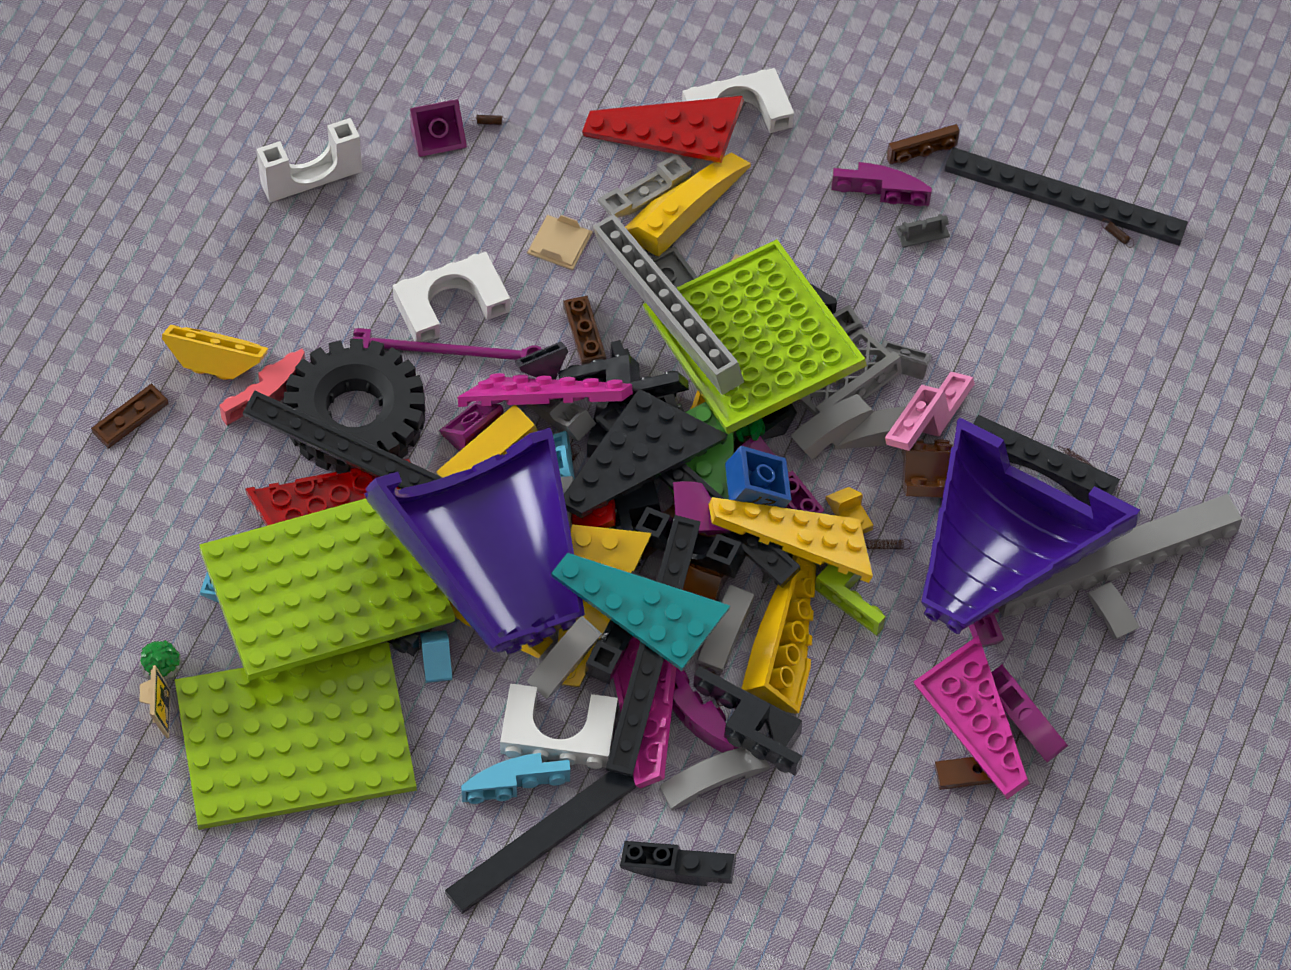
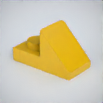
(848, 504)

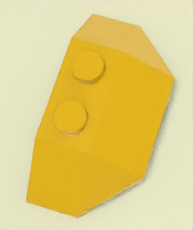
(212, 352)

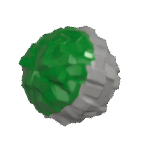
(163, 656)

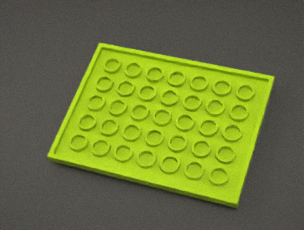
(774, 330)
(319, 588)
(294, 737)

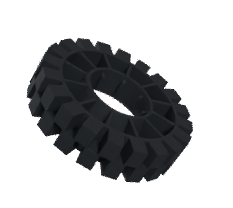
(364, 370)

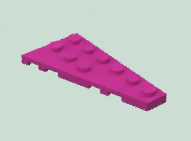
(525, 390)
(970, 705)
(654, 746)

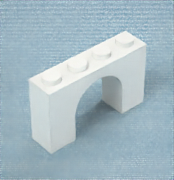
(759, 88)
(338, 161)
(472, 274)
(587, 747)

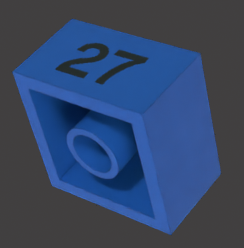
(758, 478)

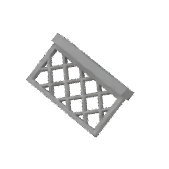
(874, 376)

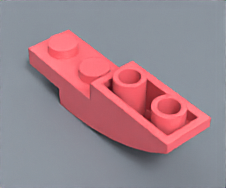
(271, 383)

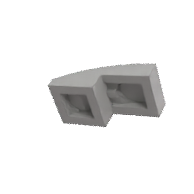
(1113, 609)

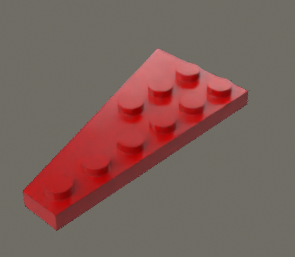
(681, 128)
(309, 495)

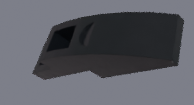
(677, 865)

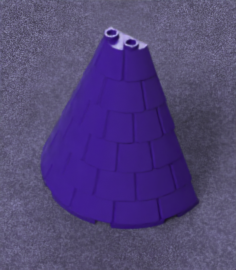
(1007, 531)

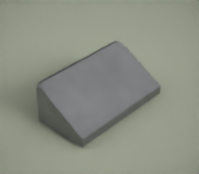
(913, 361)

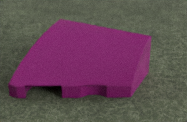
(693, 503)

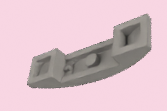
(640, 194)
(710, 774)

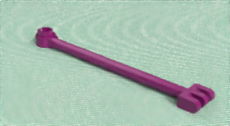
(365, 334)

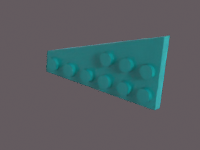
(656, 614)

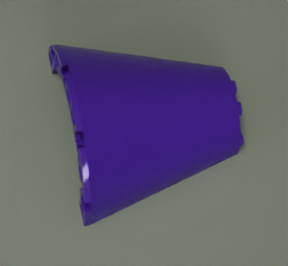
(492, 541)

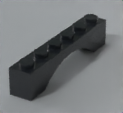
(1063, 469)

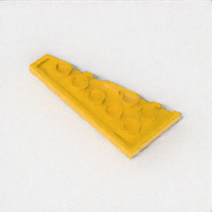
(800, 532)
(612, 548)

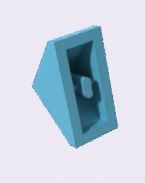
(436, 656)

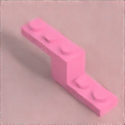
(929, 411)

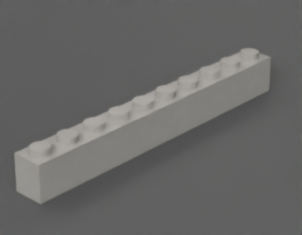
(668, 305)
(1142, 546)

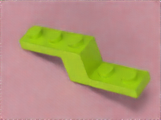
(836, 588)

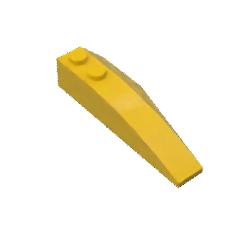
(681, 206)
(779, 653)

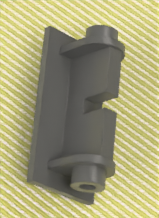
(923, 231)

